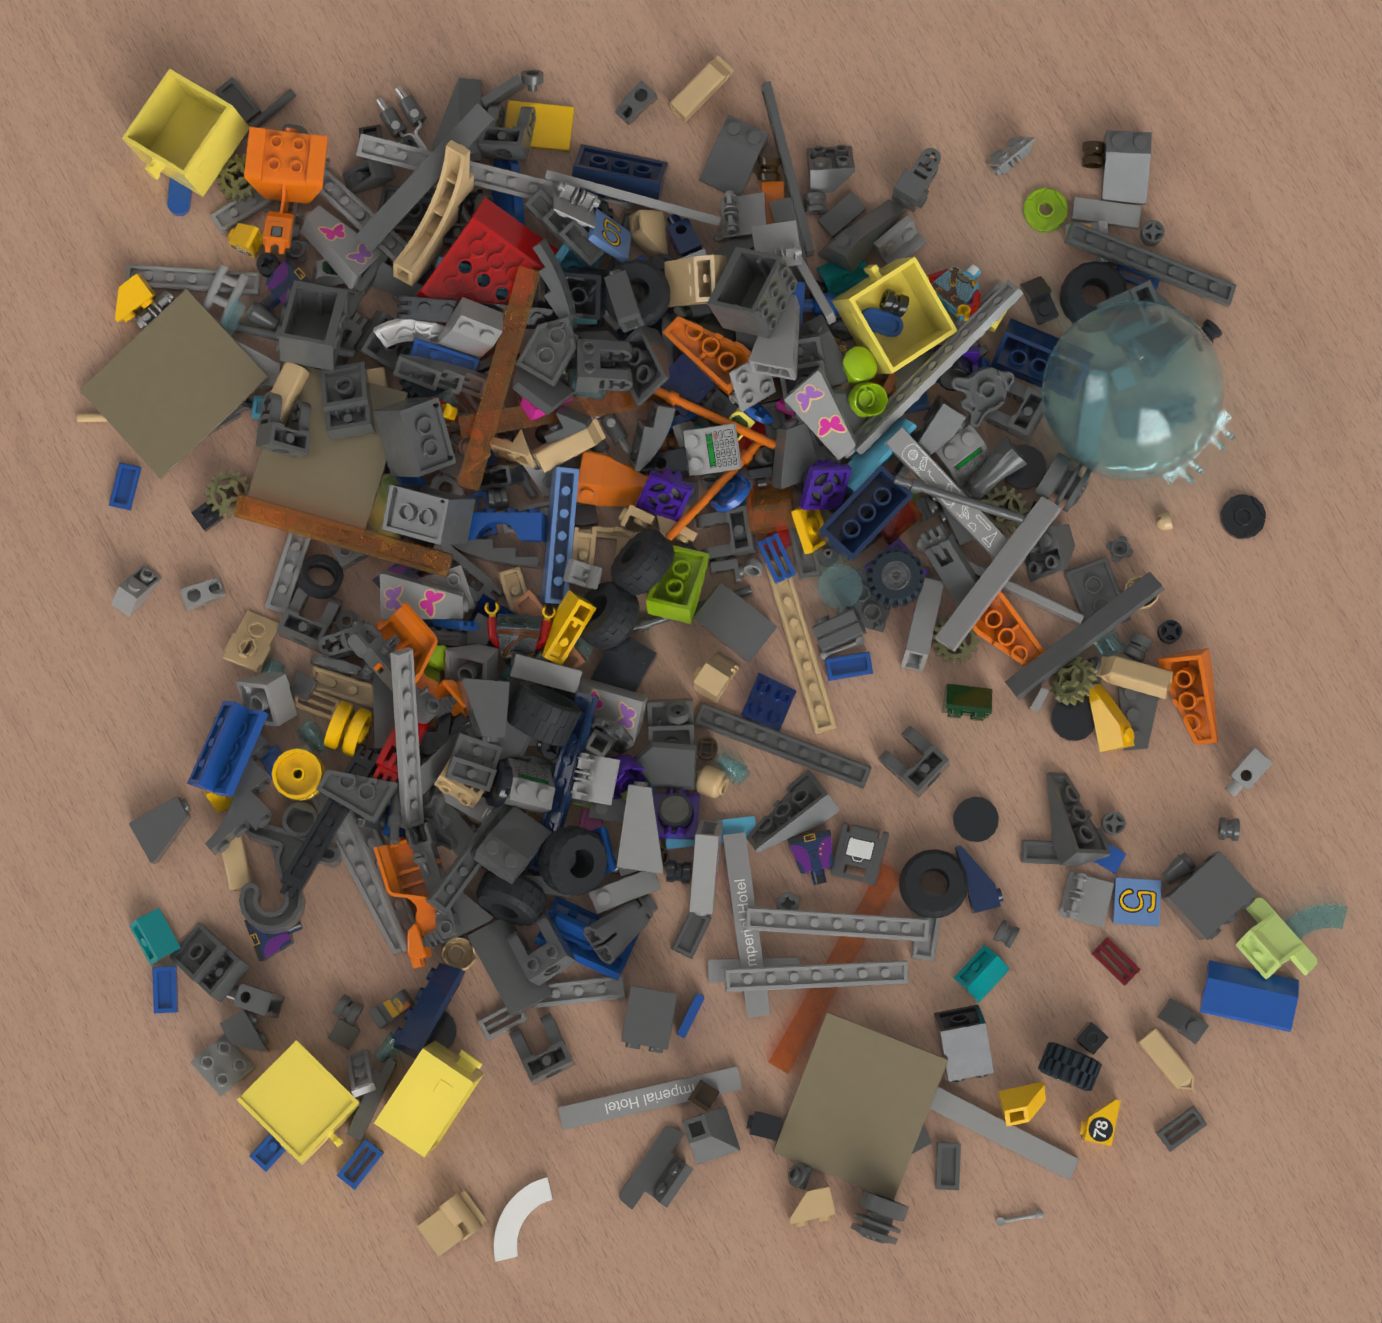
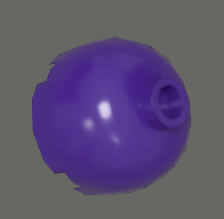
(628, 772)

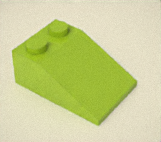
(680, 588)

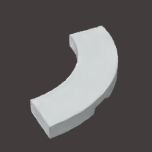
(405, 330)
(514, 1215)

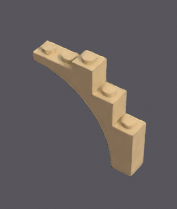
(441, 215)

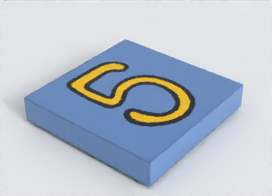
(610, 236)
(1137, 901)

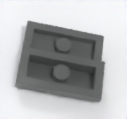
(473, 762)

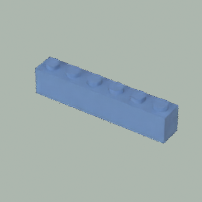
(559, 533)

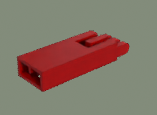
(387, 758)

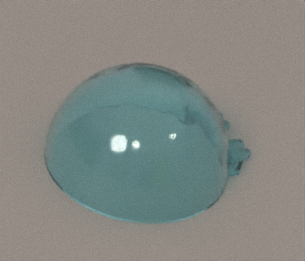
(1135, 392)

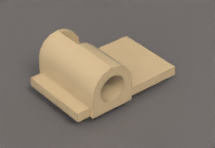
(251, 642)
(453, 1222)

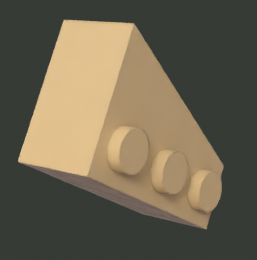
(714, 676)

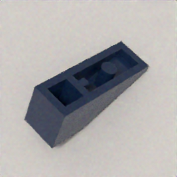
(981, 889)

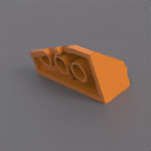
(708, 351)
(608, 481)
(1007, 631)
(1194, 692)

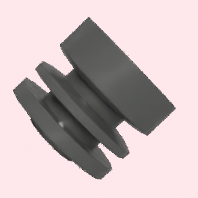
(1063, 482)
(879, 1217)

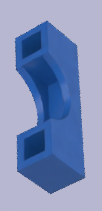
(528, 525)

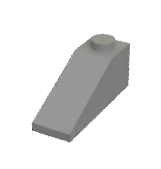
(624, 891)

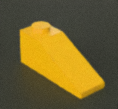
(567, 626)
(1110, 724)

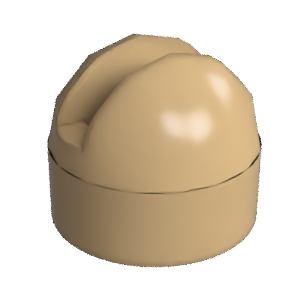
(1164, 521)

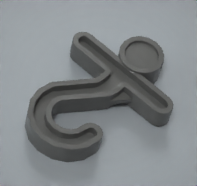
(285, 843)

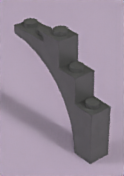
(245, 806)

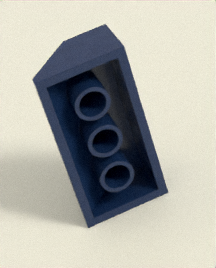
(620, 171)
(1024, 352)
(865, 514)
(428, 1010)

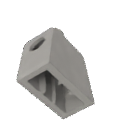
(1252, 761)

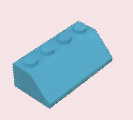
(876, 455)

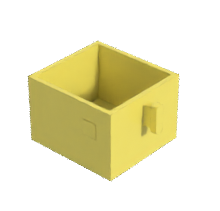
(185, 133)
(924, 321)
(430, 1097)
(299, 1103)

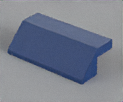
(227, 749)
(582, 954)
(1249, 997)

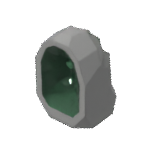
(325, 275)

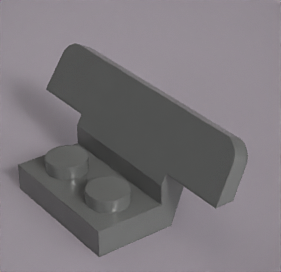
(659, 1172)

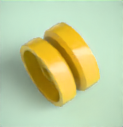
(348, 728)
(286, 769)

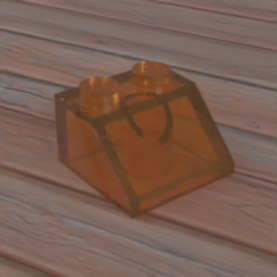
(770, 509)

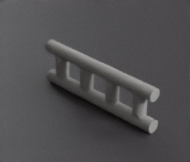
(212, 296)

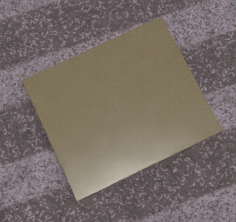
(174, 384)
(337, 475)
(860, 1105)

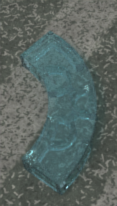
(1317, 918)

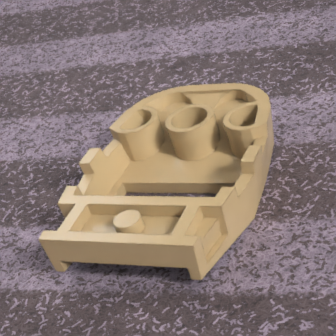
(585, 539)

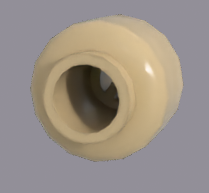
(711, 781)

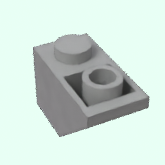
(135, 590)

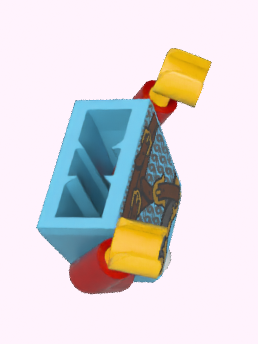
(957, 290)

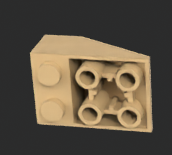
(693, 278)

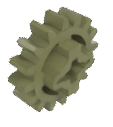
(234, 173)
(218, 490)
(1009, 497)
(963, 647)
(1073, 681)

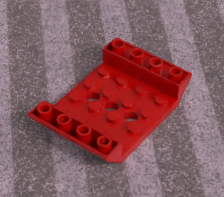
(493, 246)

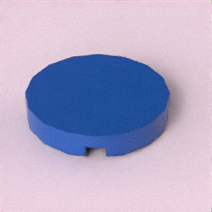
(732, 493)

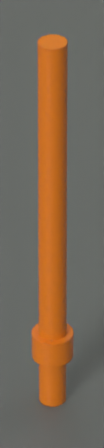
(674, 398)
(746, 458)

